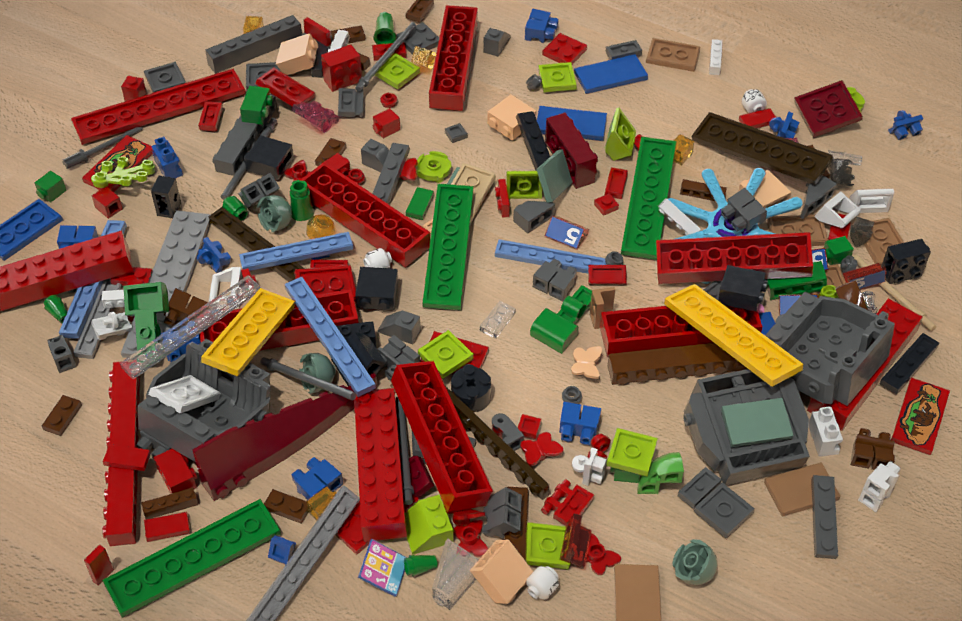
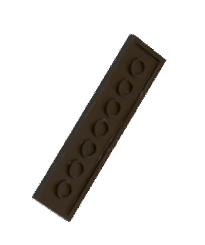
(762, 148)

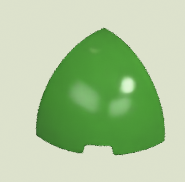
(663, 469)

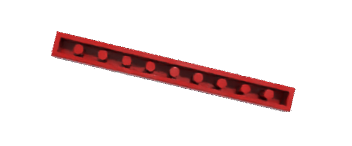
(122, 482)

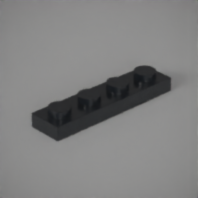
(533, 138)
(909, 363)

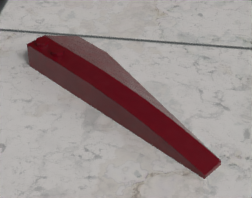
(247, 452)

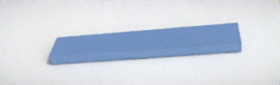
(296, 251)
(538, 255)

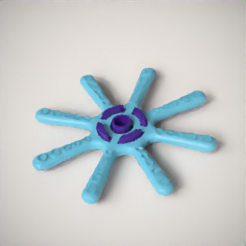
(716, 222)

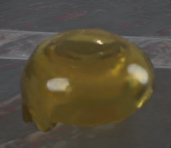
(320, 226)

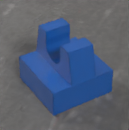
(281, 549)

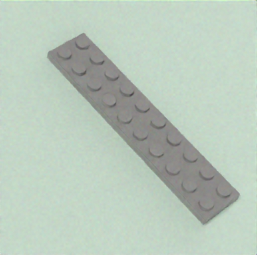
(175, 262)

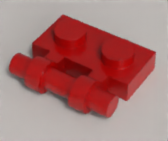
(575, 501)

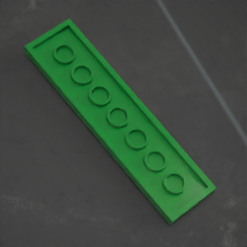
(648, 191)
(448, 247)
(190, 557)

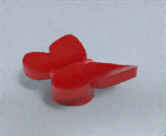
(409, 170)
(298, 171)
(540, 449)
(463, 517)
(470, 538)
(600, 557)

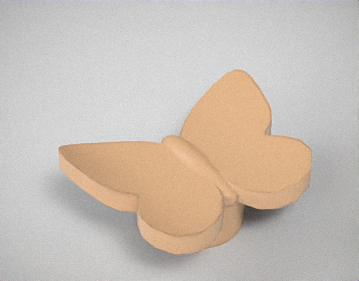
(586, 362)

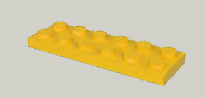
(248, 332)

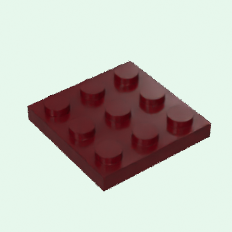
(828, 108)

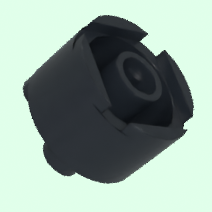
(472, 387)

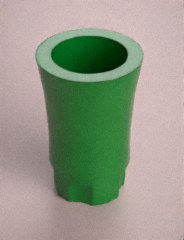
(384, 29)
(301, 201)

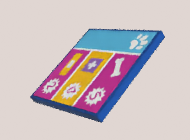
(382, 568)

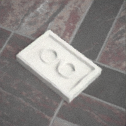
(185, 393)

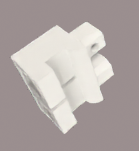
(825, 432)
(879, 485)

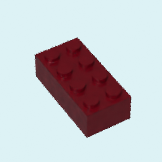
(579, 157)

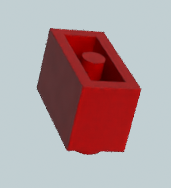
(175, 471)

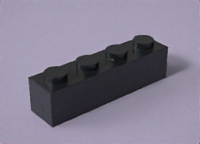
(317, 67)

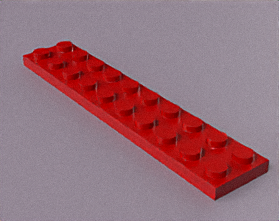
(157, 106)

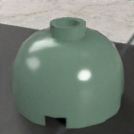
(274, 212)
(317, 366)
(695, 562)

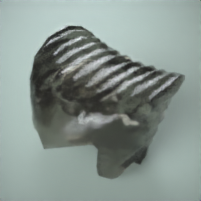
(841, 173)

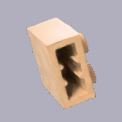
(297, 54)
(503, 116)
(770, 191)
(501, 571)

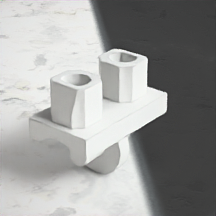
(111, 325)
(591, 468)

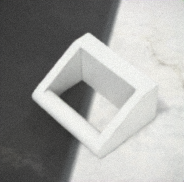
(873, 200)
(838, 202)
(230, 275)

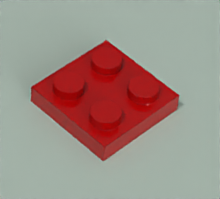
(564, 49)

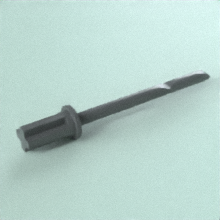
(83, 156)

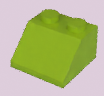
(620, 136)
(523, 185)
(427, 525)

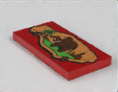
(128, 147)
(920, 416)

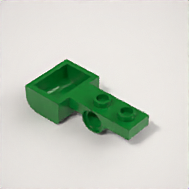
(144, 303)
(560, 328)

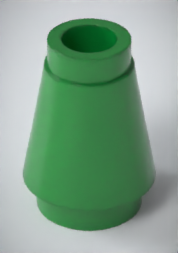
(55, 307)
(419, 564)

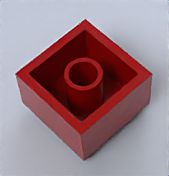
(341, 67)

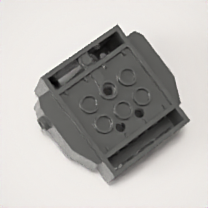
(835, 343)
(240, 401)
(749, 461)

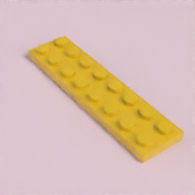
(734, 335)

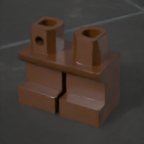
(178, 304)
(872, 450)

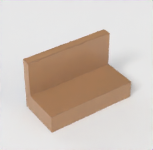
(601, 301)

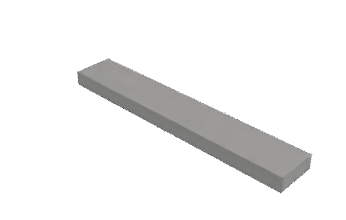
(88, 341)

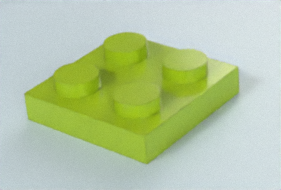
(397, 71)
(557, 77)
(446, 353)
(632, 452)
(544, 545)

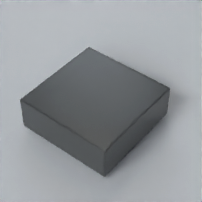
(456, 133)

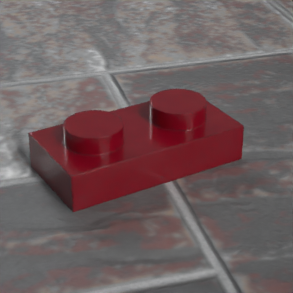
(419, 476)

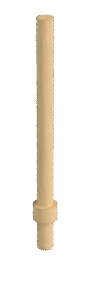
(900, 298)

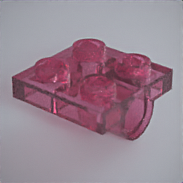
(319, 117)

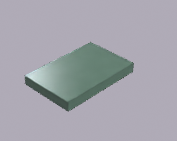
(554, 176)
(756, 422)

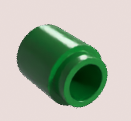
(235, 207)

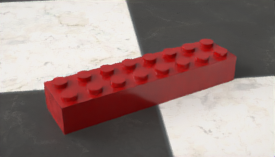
(453, 58)
(366, 214)
(707, 258)
(64, 270)
(295, 328)
(905, 328)
(656, 329)
(441, 436)
(379, 466)

